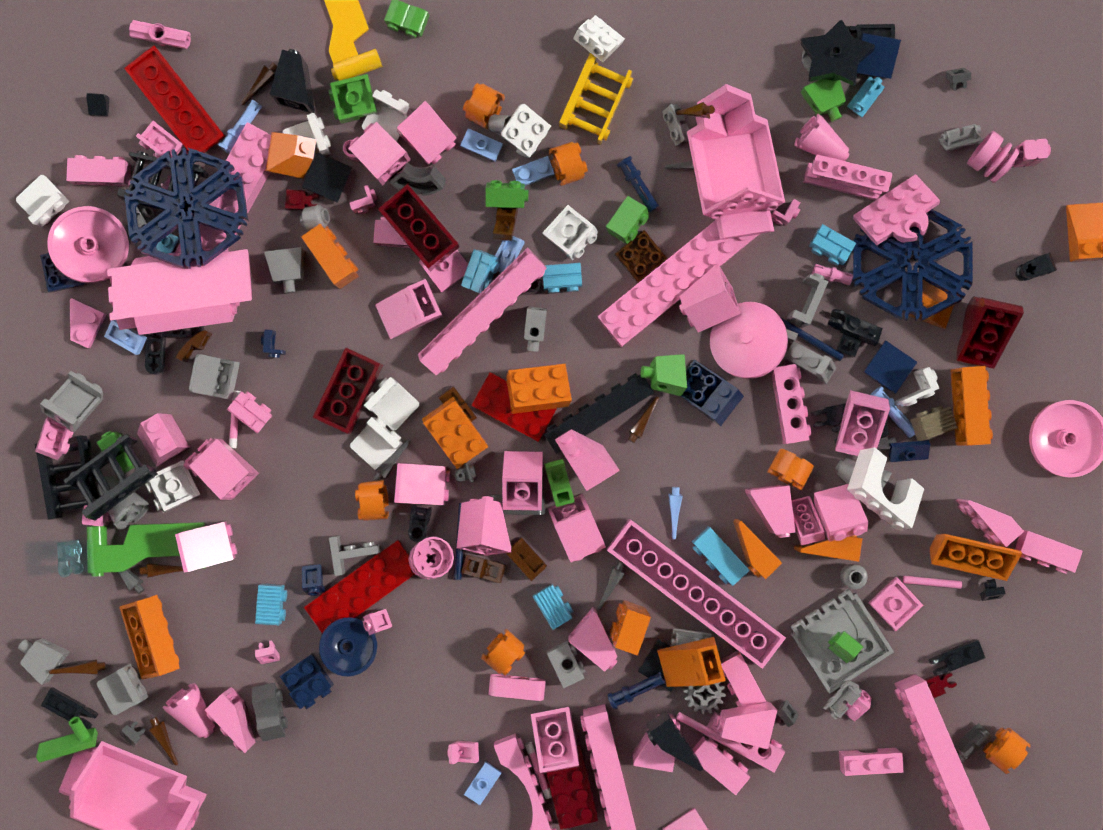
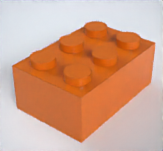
(331, 255)
(538, 388)
(454, 432)

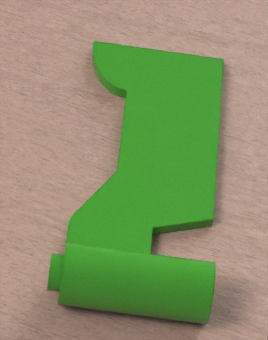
(140, 543)

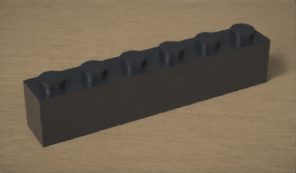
(602, 410)

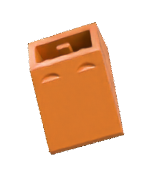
(692, 664)

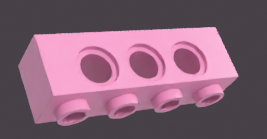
(785, 414)
(769, 759)

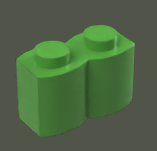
(406, 18)
(844, 646)

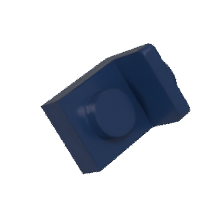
(312, 580)

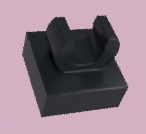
(848, 345)
(992, 591)

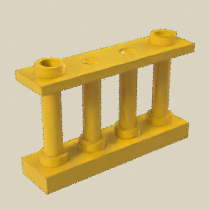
(577, 101)

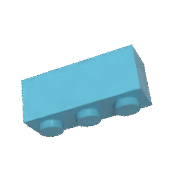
(719, 556)

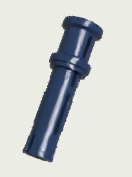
(635, 174)
(627, 693)

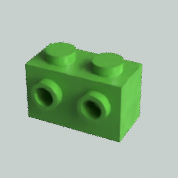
(627, 220)

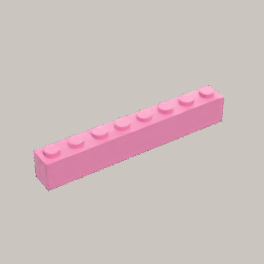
(482, 311)

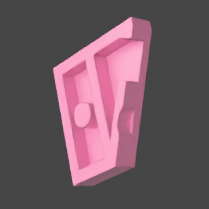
(84, 323)

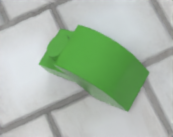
(559, 483)

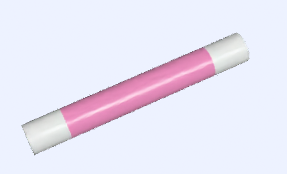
(234, 426)
(541, 777)

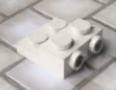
(598, 38)
(571, 233)
(172, 487)

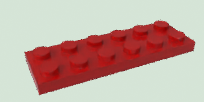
(174, 101)
(362, 587)

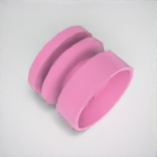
(993, 157)
(442, 558)

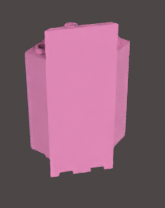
(735, 165)
(168, 297)
(128, 792)

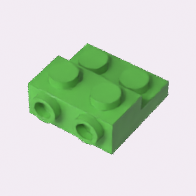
(352, 98)

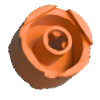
(483, 104)
(568, 163)
(790, 469)
(372, 500)
(503, 652)
(1006, 750)

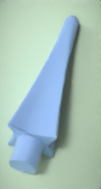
(675, 502)

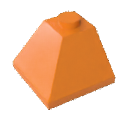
(290, 154)
(931, 296)

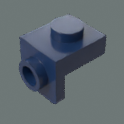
(268, 341)

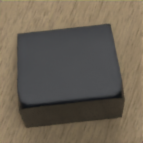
(97, 104)

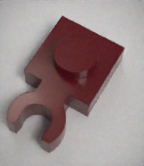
(298, 199)
(938, 684)

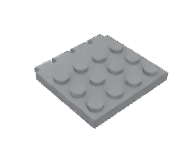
(847, 616)

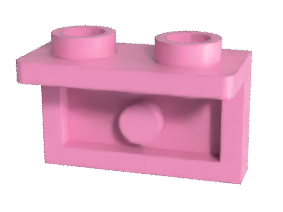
(159, 140)
(53, 439)

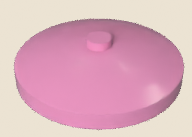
(87, 244)
(749, 342)
(1067, 438)

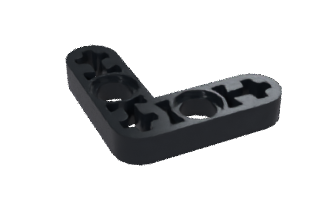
(161, 361)

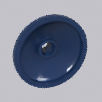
(361, 648)

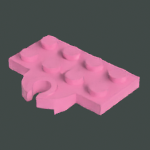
(898, 211)

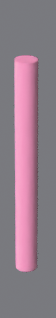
(711, 733)

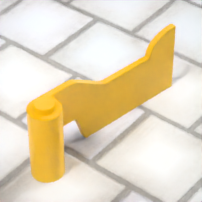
(347, 27)

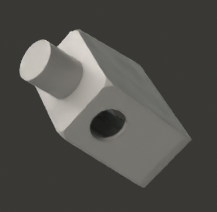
(286, 267)
(535, 318)
(41, 658)

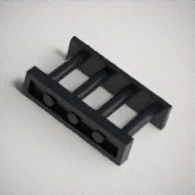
(143, 158)
(126, 485)
(52, 489)

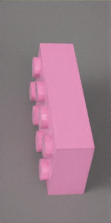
(807, 521)

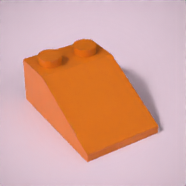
(1085, 231)
(846, 549)
(756, 554)

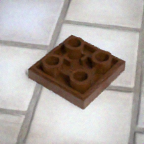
(641, 256)

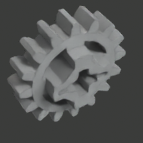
(703, 700)

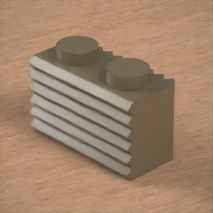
(934, 423)

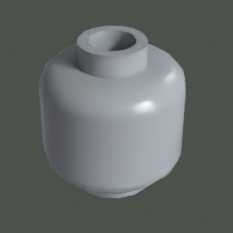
(314, 216)
(860, 576)

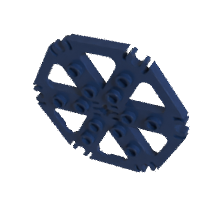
(172, 209)
(912, 279)

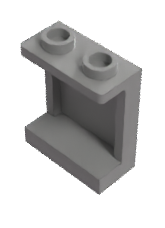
(805, 317)
(73, 401)

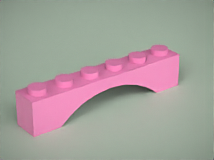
(511, 756)

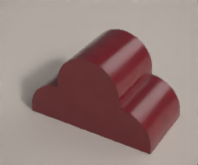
(987, 330)

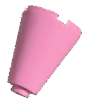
(821, 139)
(189, 710)

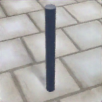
(812, 340)
(458, 554)

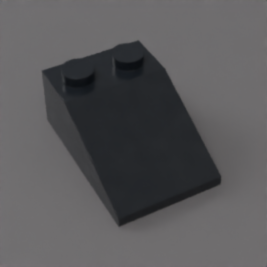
(667, 736)

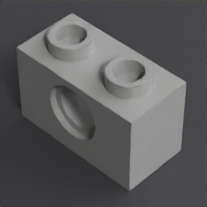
(566, 675)

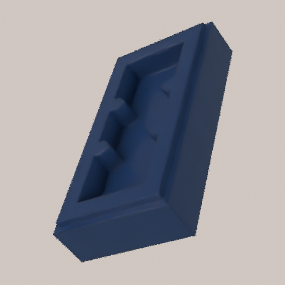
(909, 451)

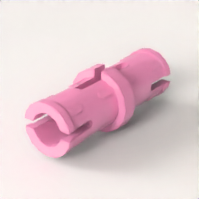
(833, 274)

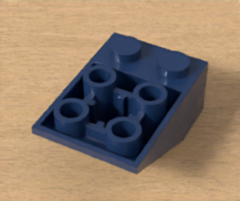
(710, 393)

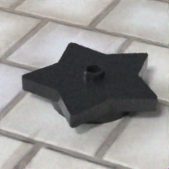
(836, 54)

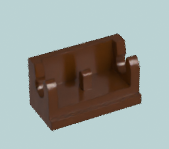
(526, 559)

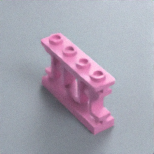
(847, 177)

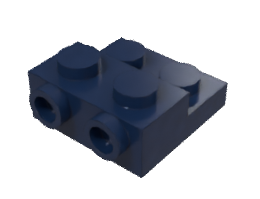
(307, 682)

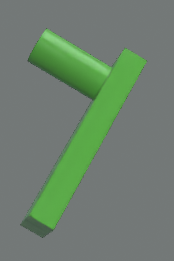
(72, 743)

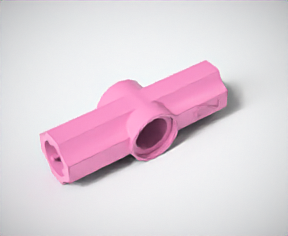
(149, 33)

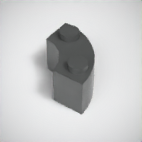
(422, 181)
(269, 711)

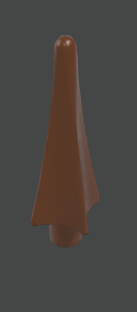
(266, 75)
(698, 110)
(638, 429)
(157, 569)
(90, 667)
(160, 733)

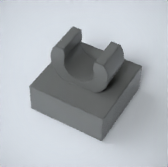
(958, 75)
(787, 714)
(131, 735)

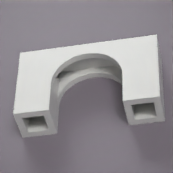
(866, 487)

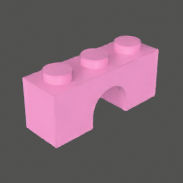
(880, 762)

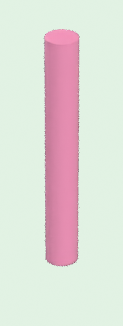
(932, 582)

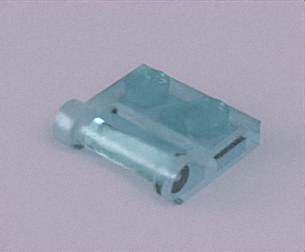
(69, 551)

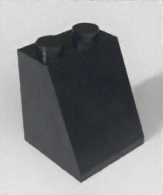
(292, 82)

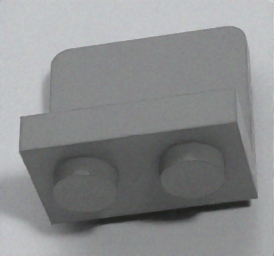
(214, 376)
(122, 689)

